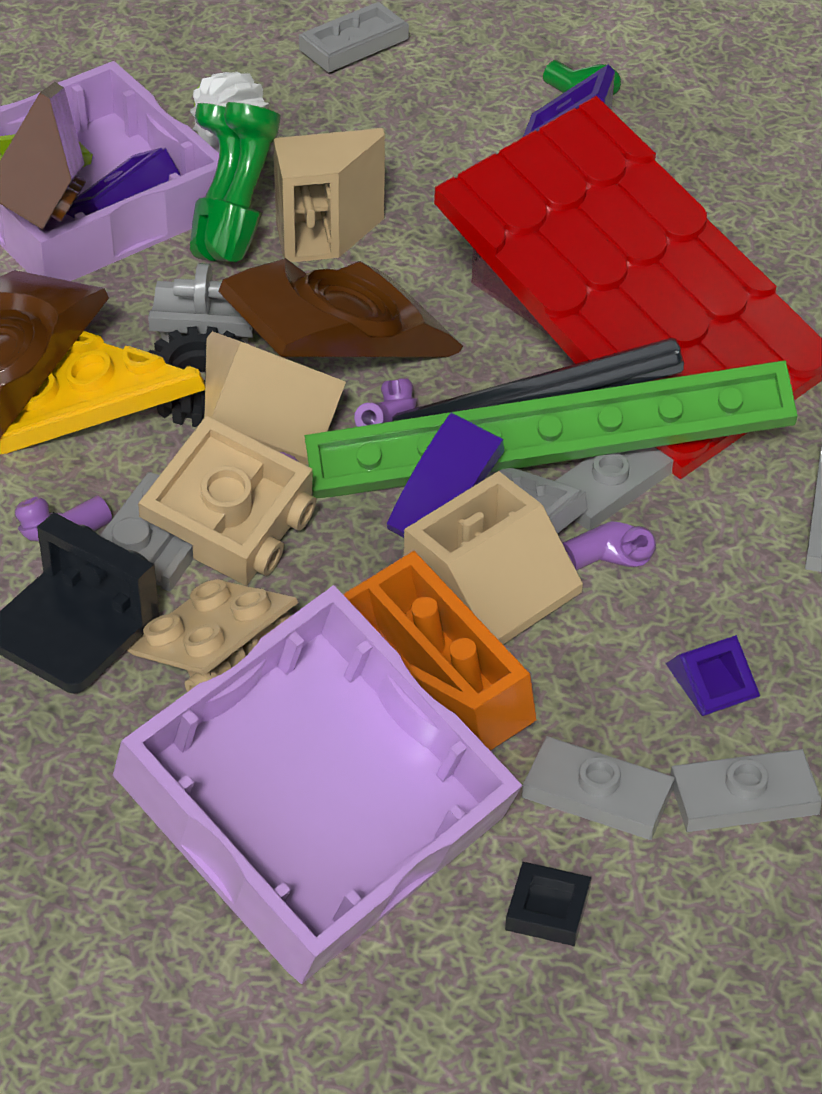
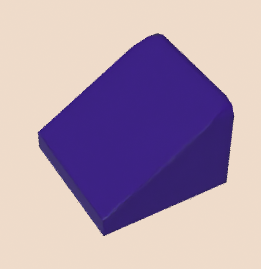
(715, 675)

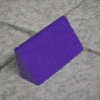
(130, 178)

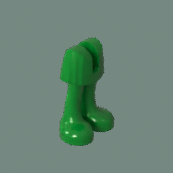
(223, 218)

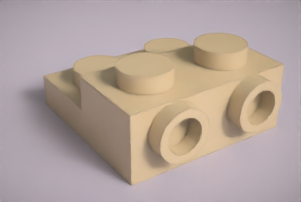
(230, 500)

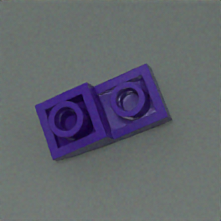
(451, 464)

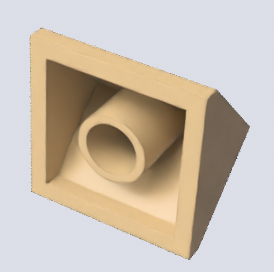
(267, 395)

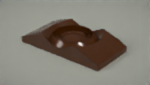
(335, 312)
(37, 328)

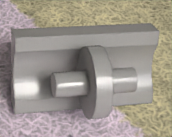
(195, 304)

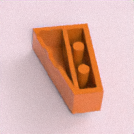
(448, 649)

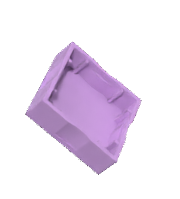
(113, 121)
(315, 783)

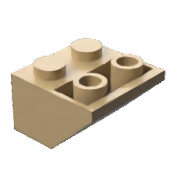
(328, 191)
(497, 555)

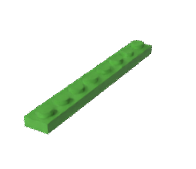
(564, 426)

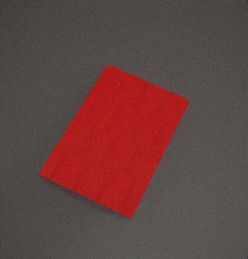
(618, 255)

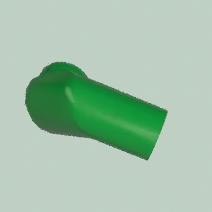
(564, 77)

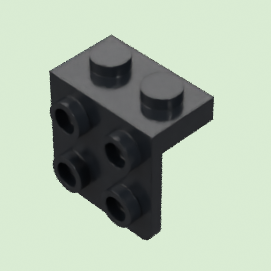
(80, 608)

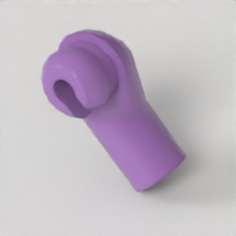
(397, 398)
(35, 510)
(612, 543)

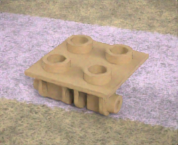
(212, 629)

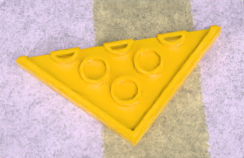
(96, 386)

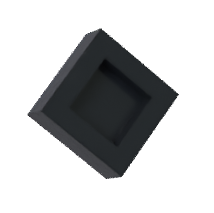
(548, 903)

